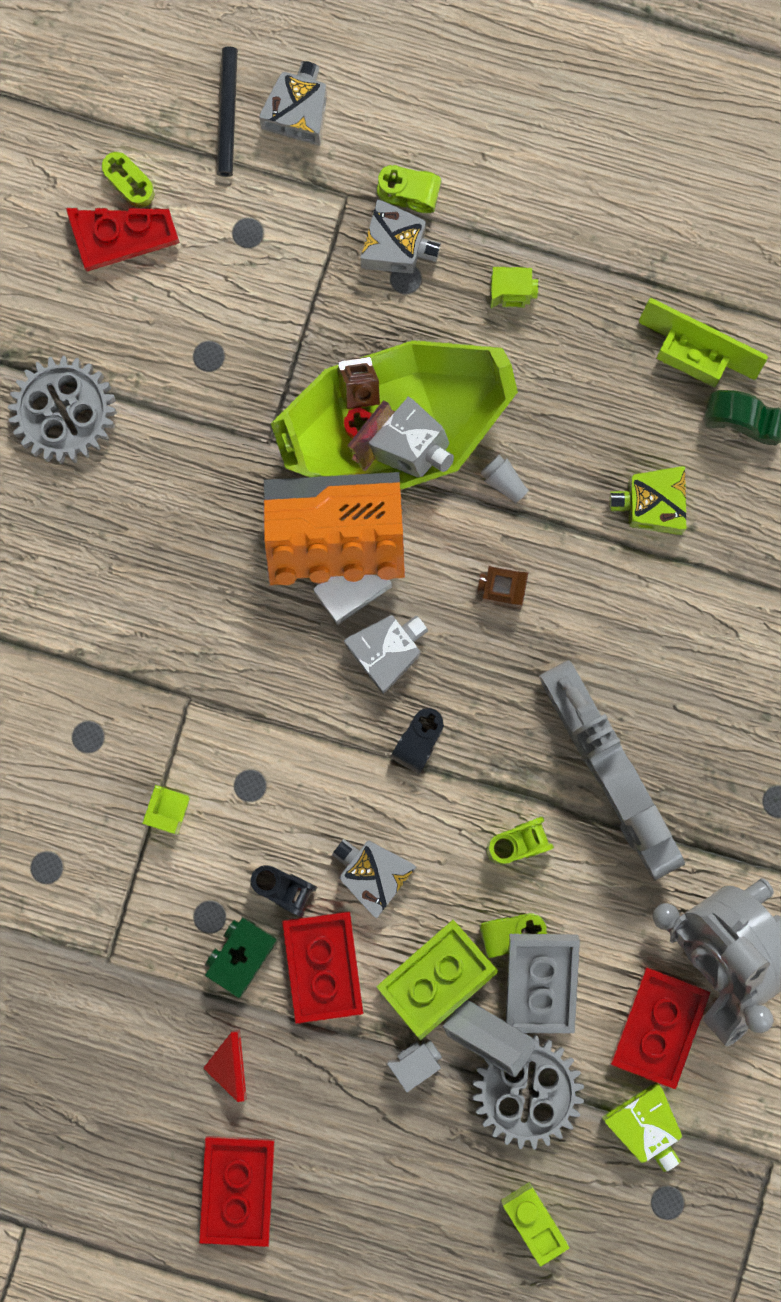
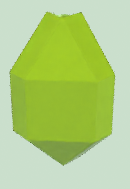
(453, 383)

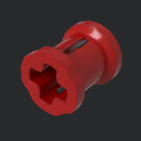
(349, 420)

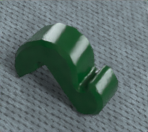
(744, 414)

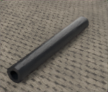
(227, 111)

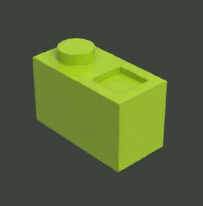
(535, 1224)

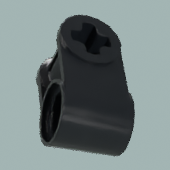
(415, 745)
(285, 890)

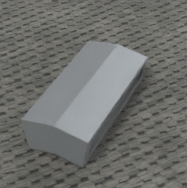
(490, 1037)

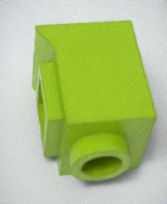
(512, 287)

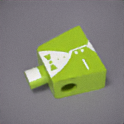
(647, 1126)

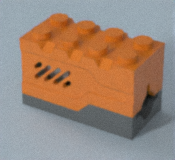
(333, 528)

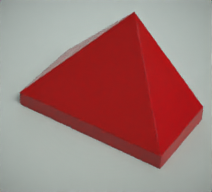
(228, 1066)

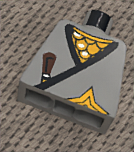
(297, 105)
(396, 241)
(372, 873)

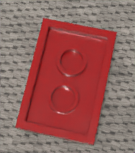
(322, 967)
(660, 1028)
(237, 1191)

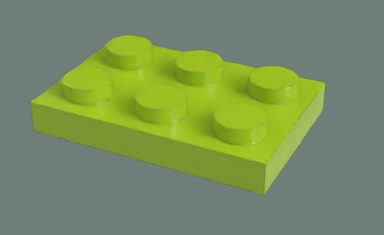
(437, 979)

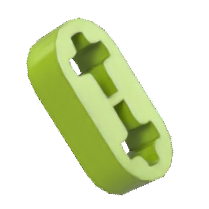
(123, 185)

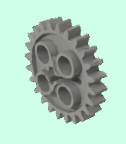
(37, 423)
(559, 1096)

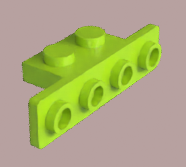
(698, 347)

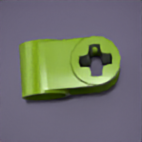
(412, 189)
(521, 842)
(497, 931)

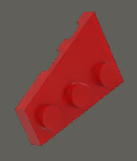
(119, 235)

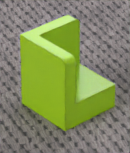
(166, 810)

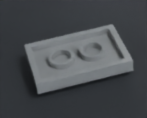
(542, 982)

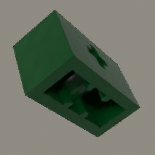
(238, 976)

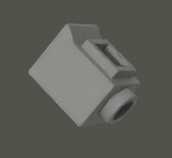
(415, 1064)

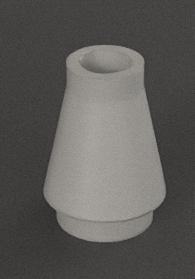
(503, 478)

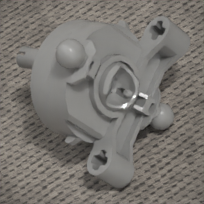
(736, 950)

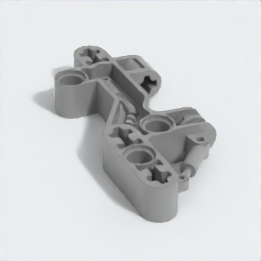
(607, 761)

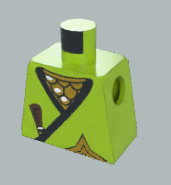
(654, 500)

